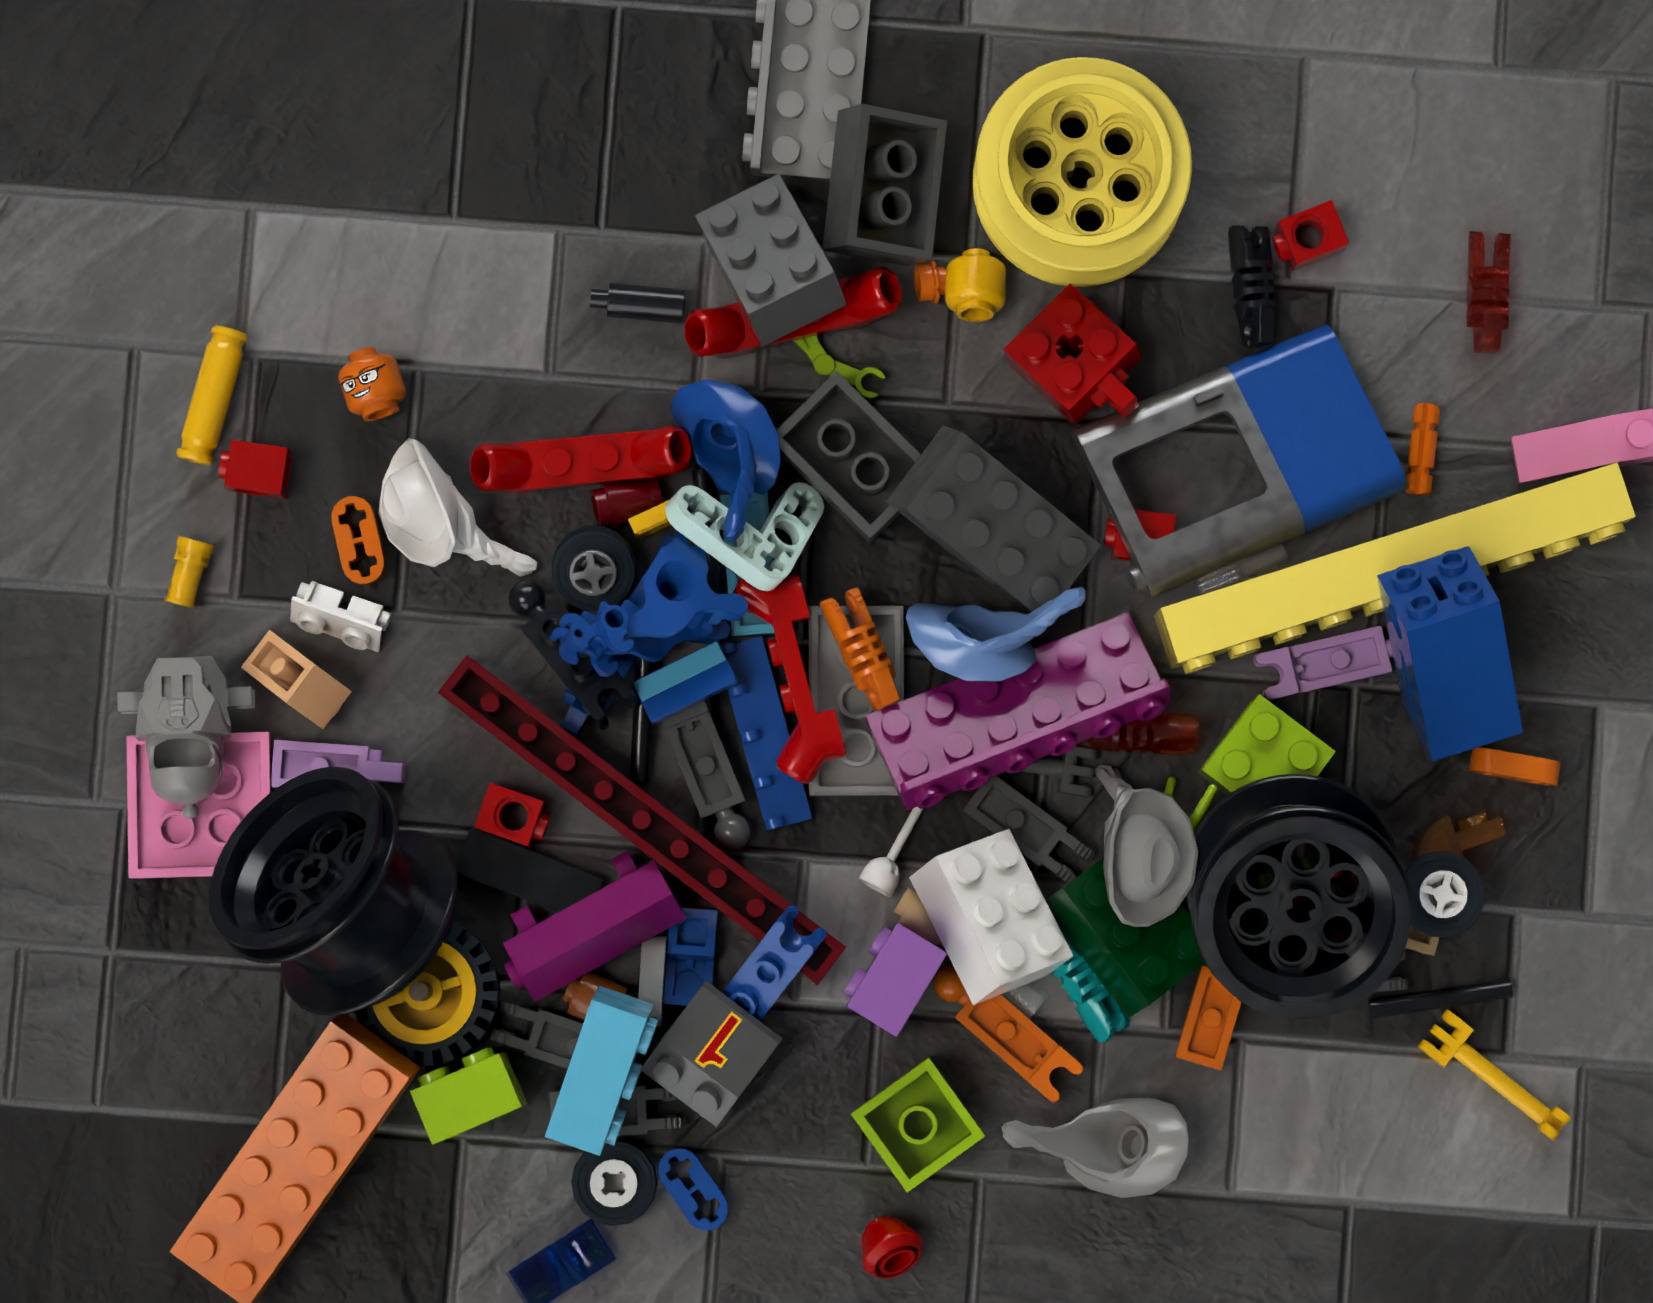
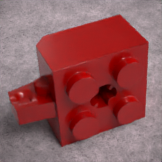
(1079, 383)

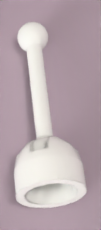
(882, 872)

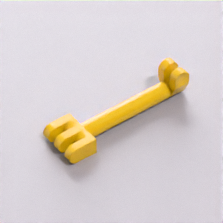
(1454, 1045)

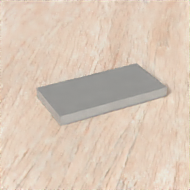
(832, 688)

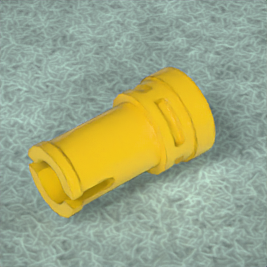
(190, 562)

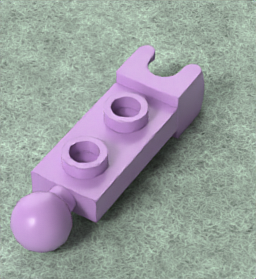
(1327, 662)

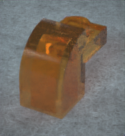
(1441, 837)

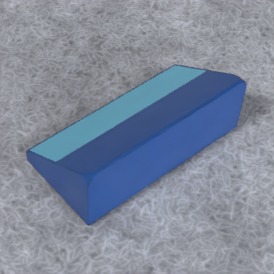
(685, 682)

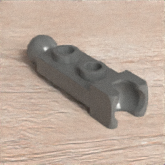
(708, 773)

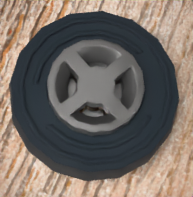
(594, 583)

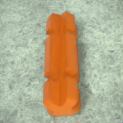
(1422, 449)

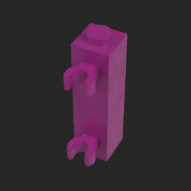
(592, 929)

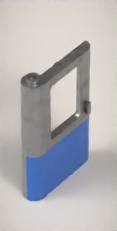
(1304, 432)

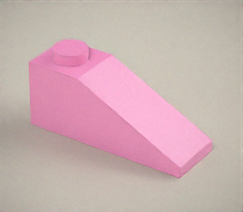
(1584, 446)

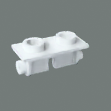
(318, 612)

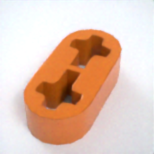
(347, 543)
(1515, 766)

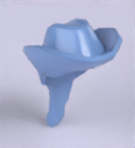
(984, 642)

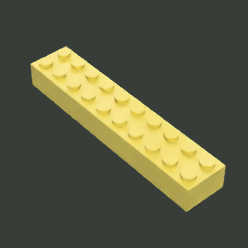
(1345, 581)

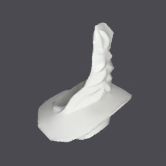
(432, 519)

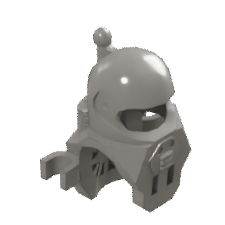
(185, 726)

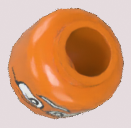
(372, 384)

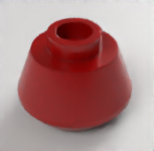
(889, 1247)

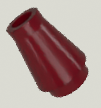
(622, 500)

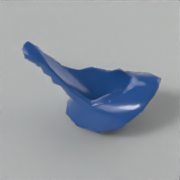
(730, 441)

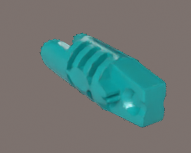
(1092, 999)

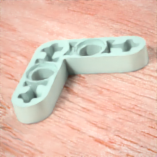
(752, 545)

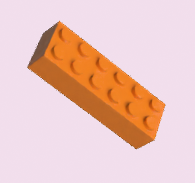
(295, 1159)

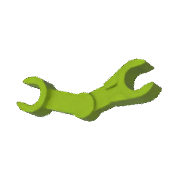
(826, 366)

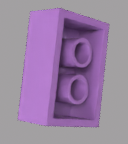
(895, 978)

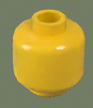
(975, 285)

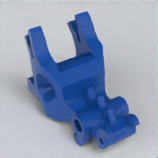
(665, 609)

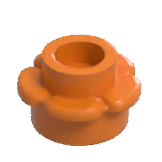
(929, 281)

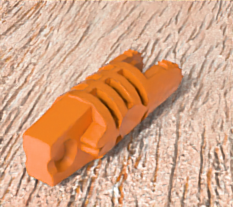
(862, 649)

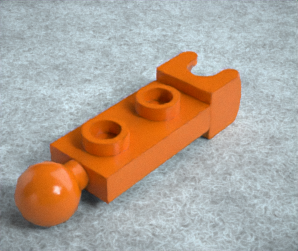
(1008, 1034)

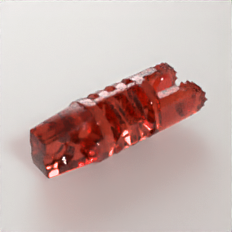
(1488, 291)
(1161, 735)

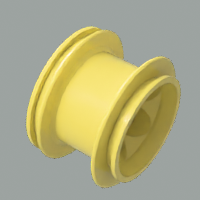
(1108, 102)

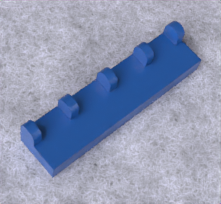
(764, 734)

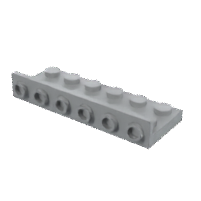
(807, 72)

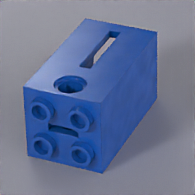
(1450, 653)

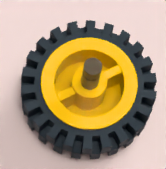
(444, 1007)

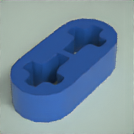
(683, 1196)

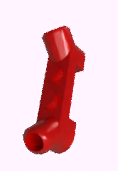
(728, 334)
(581, 460)
(816, 735)

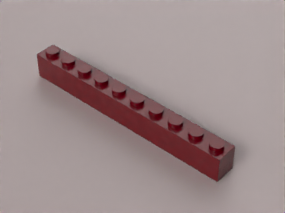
(628, 809)

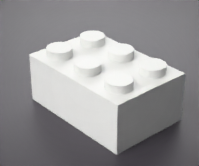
(991, 916)

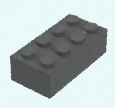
(992, 521)

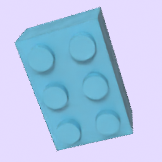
(602, 1071)

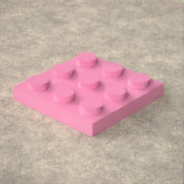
(169, 844)

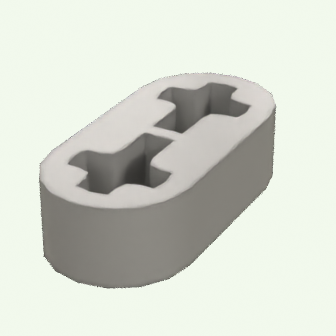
(653, 974)

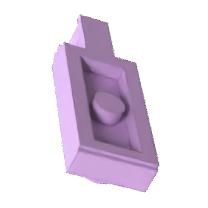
(299, 757)

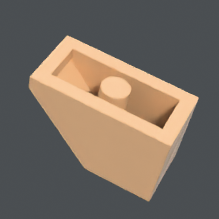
(296, 679)

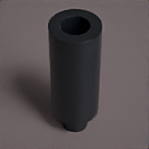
(640, 302)

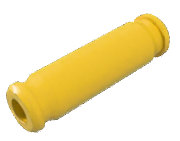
(212, 395)

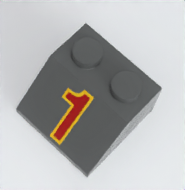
(711, 1053)

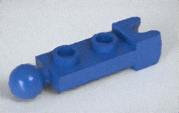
(772, 965)

